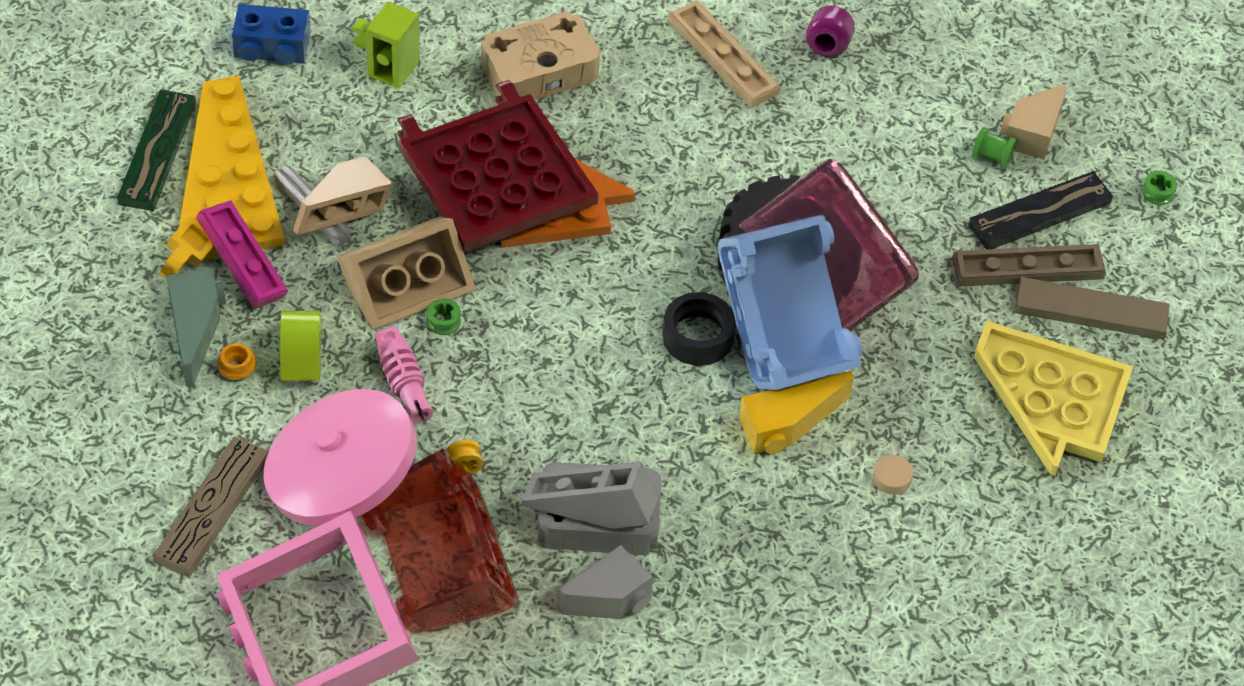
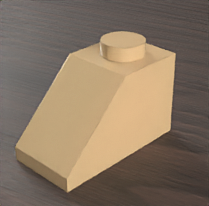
(1035, 121)

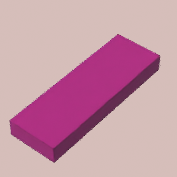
(242, 254)

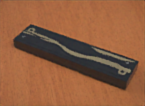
(1040, 210)

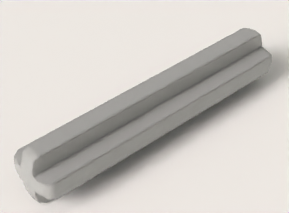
(298, 190)

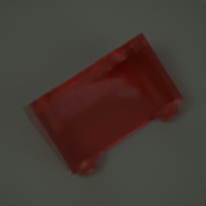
(443, 547)

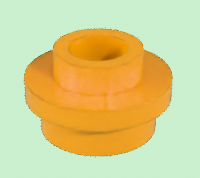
(234, 353)

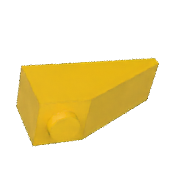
(784, 415)

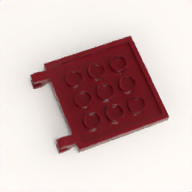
(496, 169)

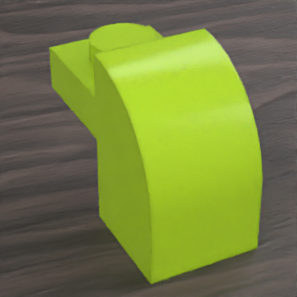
(300, 345)

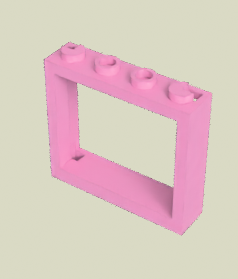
(356, 671)

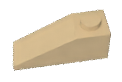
(345, 193)

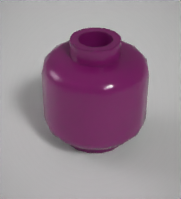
(830, 31)

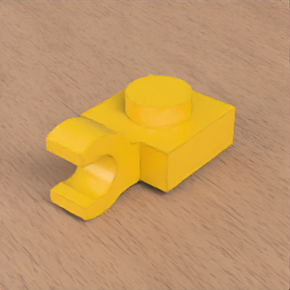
(188, 245)

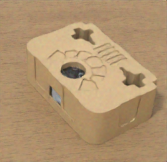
(542, 56)

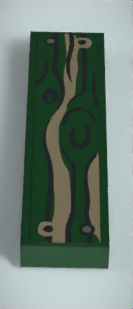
(156, 150)

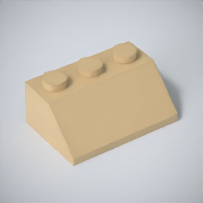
(407, 271)

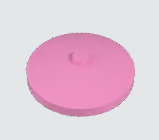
(340, 456)

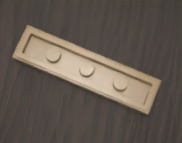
(724, 54)

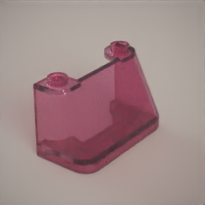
(866, 258)

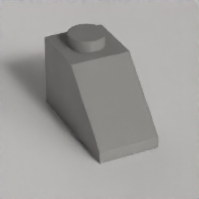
(608, 588)

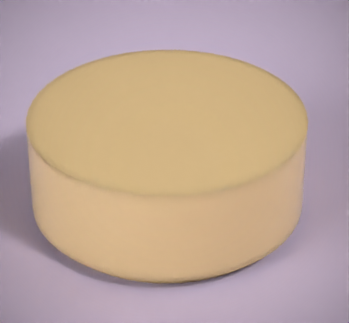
(892, 474)

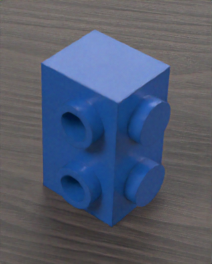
(269, 36)

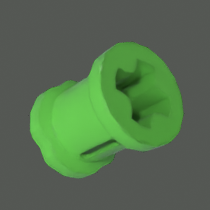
(994, 147)

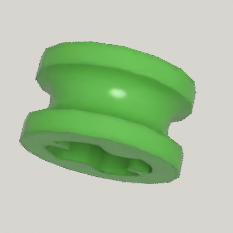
(1151, 192)
(440, 326)

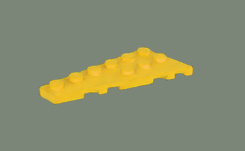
(229, 164)

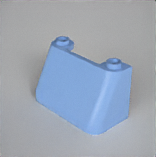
(787, 304)

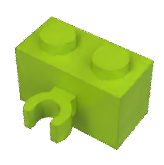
(390, 43)

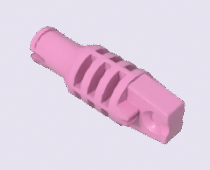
(403, 373)

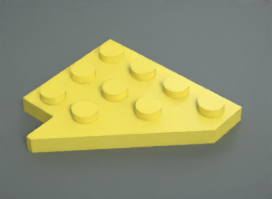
(1054, 392)

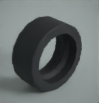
(694, 351)

